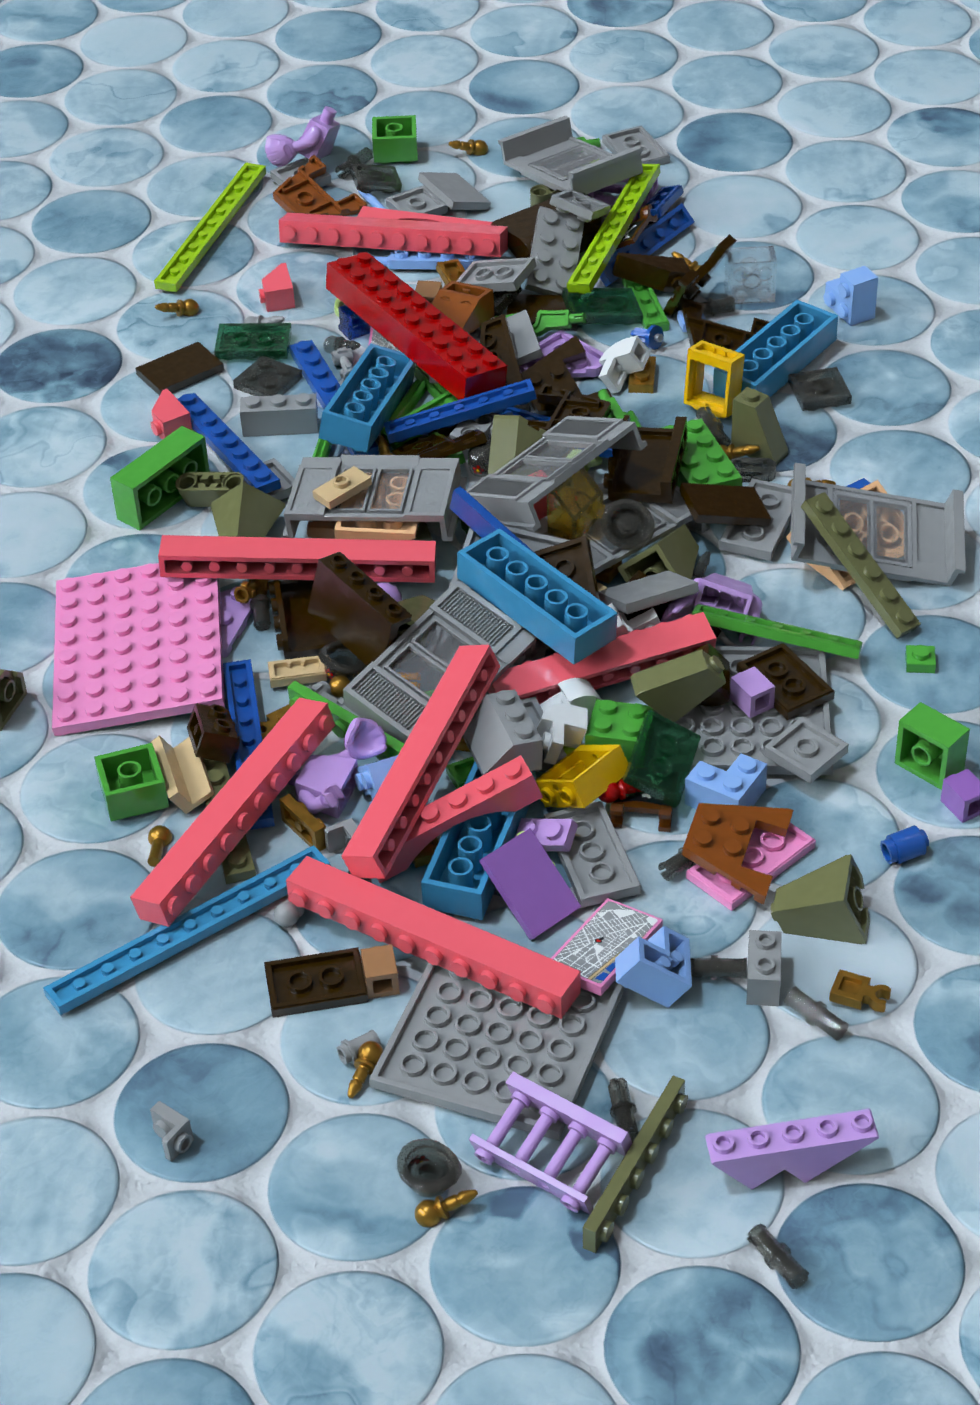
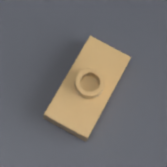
(342, 487)
(302, 670)

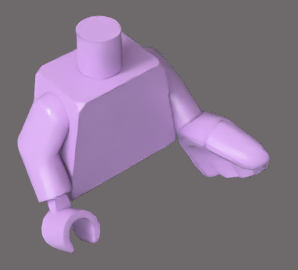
(316, 140)
(720, 593)
(329, 780)

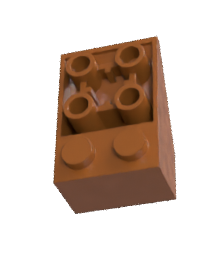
(465, 304)

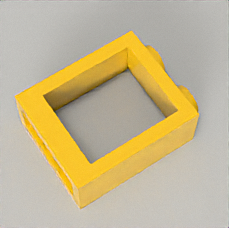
(718, 357)
(582, 776)

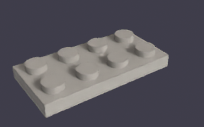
(555, 251)
(761, 540)
(596, 858)

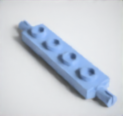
(425, 260)

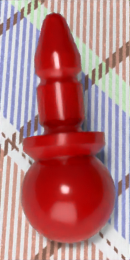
(617, 791)

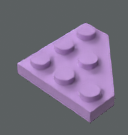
(585, 367)
(233, 619)

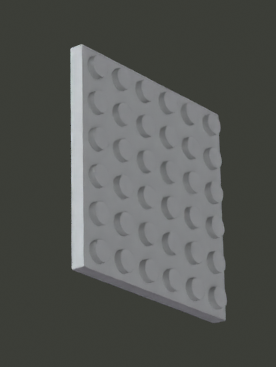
(729, 731)
(466, 1040)

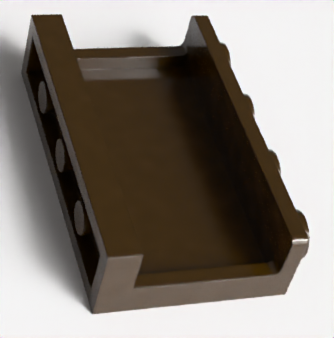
(653, 471)
(355, 608)
(300, 632)

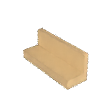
(183, 774)

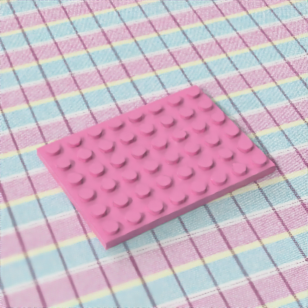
(134, 648)

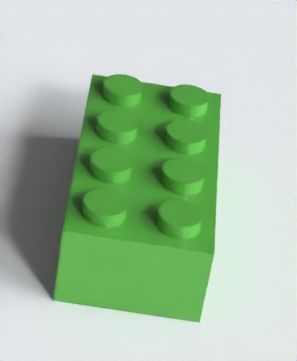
(705, 459)
(148, 483)

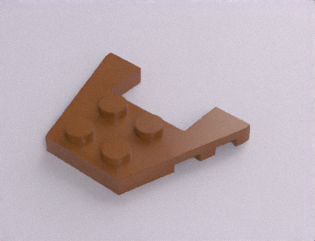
(305, 196)
(721, 838)

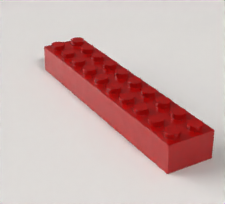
(415, 326)

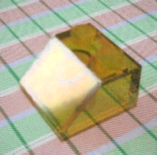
(574, 506)

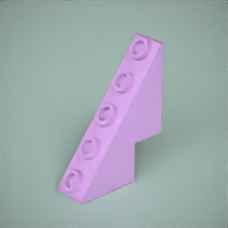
(797, 1146)

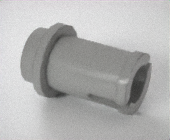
(349, 1049)

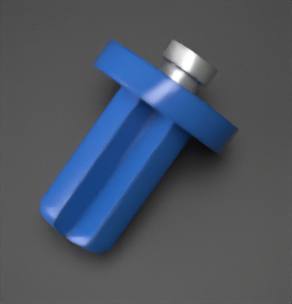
(651, 337)

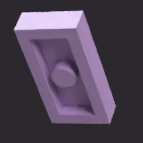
(552, 833)

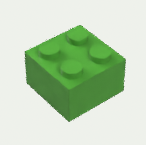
(394, 139)
(615, 724)
(931, 744)
(131, 782)

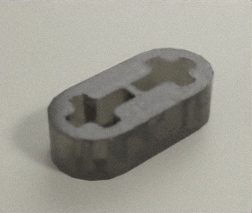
(755, 468)

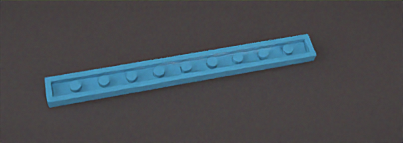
(182, 933)

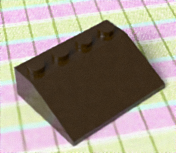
(522, 227)

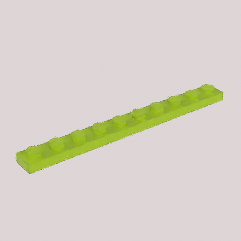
(210, 227)
(612, 230)

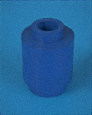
(904, 845)

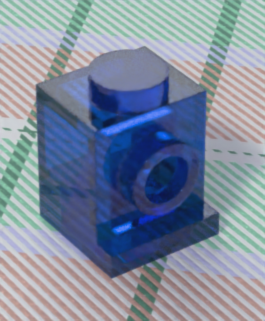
(348, 320)

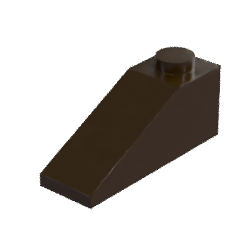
(651, 271)

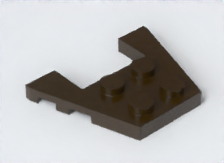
(693, 280)
(712, 332)
(553, 371)
(568, 406)
(439, 445)

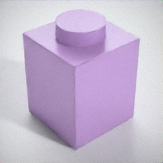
(752, 692)

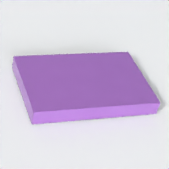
(530, 883)

